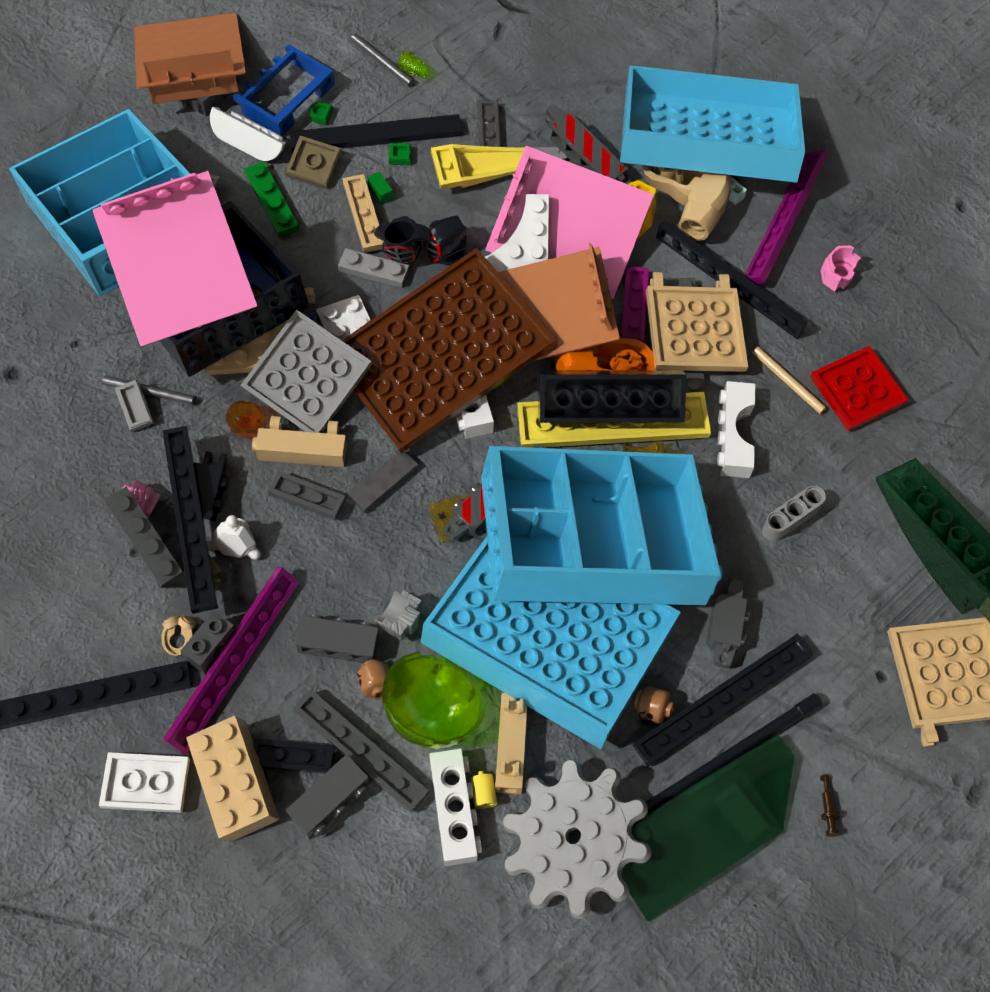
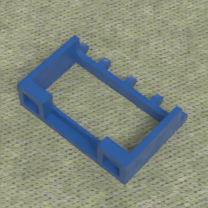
(284, 119)

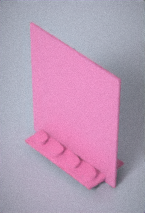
(581, 211)
(174, 257)

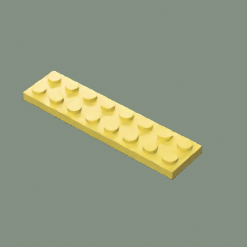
(573, 434)

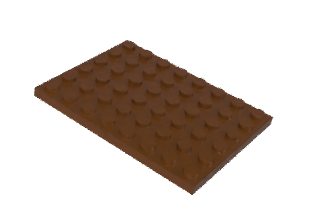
(445, 349)

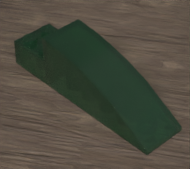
(941, 534)

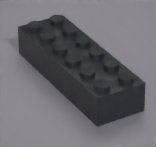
(611, 396)

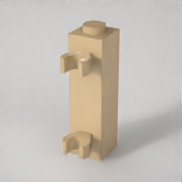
(300, 446)
(511, 745)

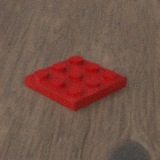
(858, 388)

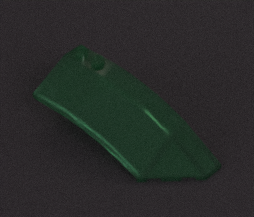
(710, 827)

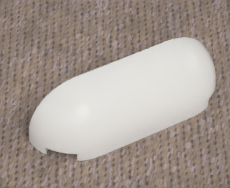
(246, 135)

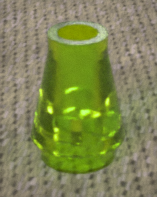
(412, 64)

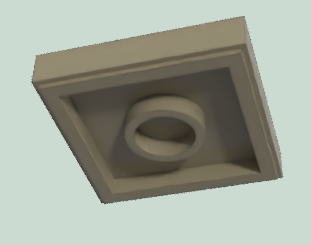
(313, 162)

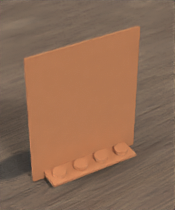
(189, 58)
(568, 299)

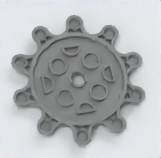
(599, 855)

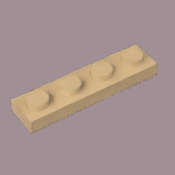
(362, 212)

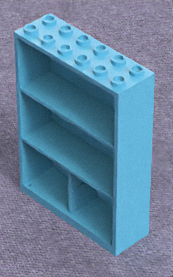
(85, 172)
(597, 527)

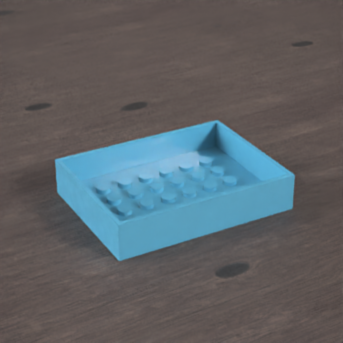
(712, 124)
(560, 657)

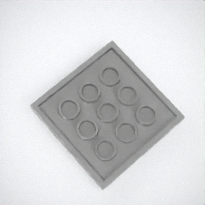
(306, 374)

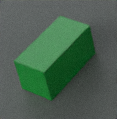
(380, 187)

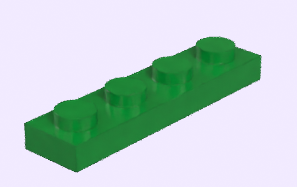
(271, 199)

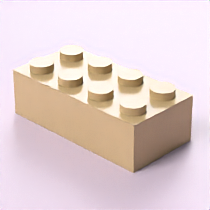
(232, 779)

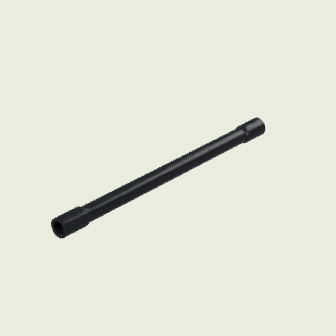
(799, 711)

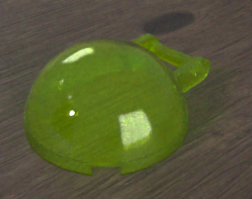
(432, 701)

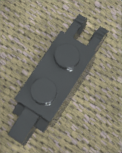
(726, 624)

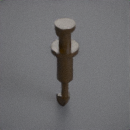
(829, 809)

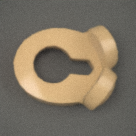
(187, 625)

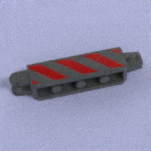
(582, 145)

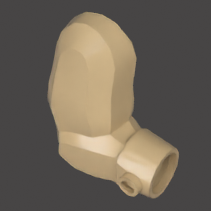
(701, 193)

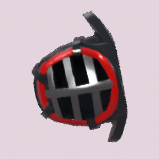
(449, 238)
(402, 239)

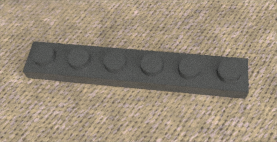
(361, 750)

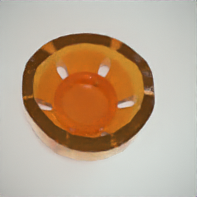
(247, 425)

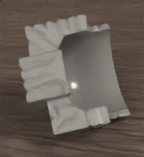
(401, 615)

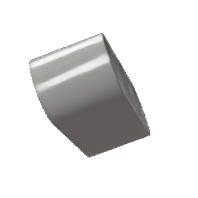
(798, 504)

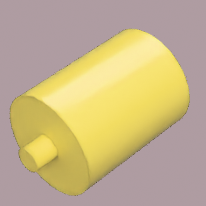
(483, 790)

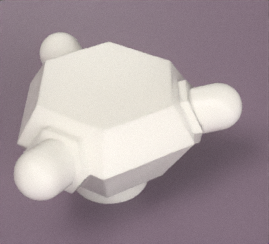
(234, 539)

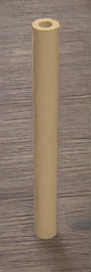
(789, 380)

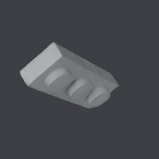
(373, 268)

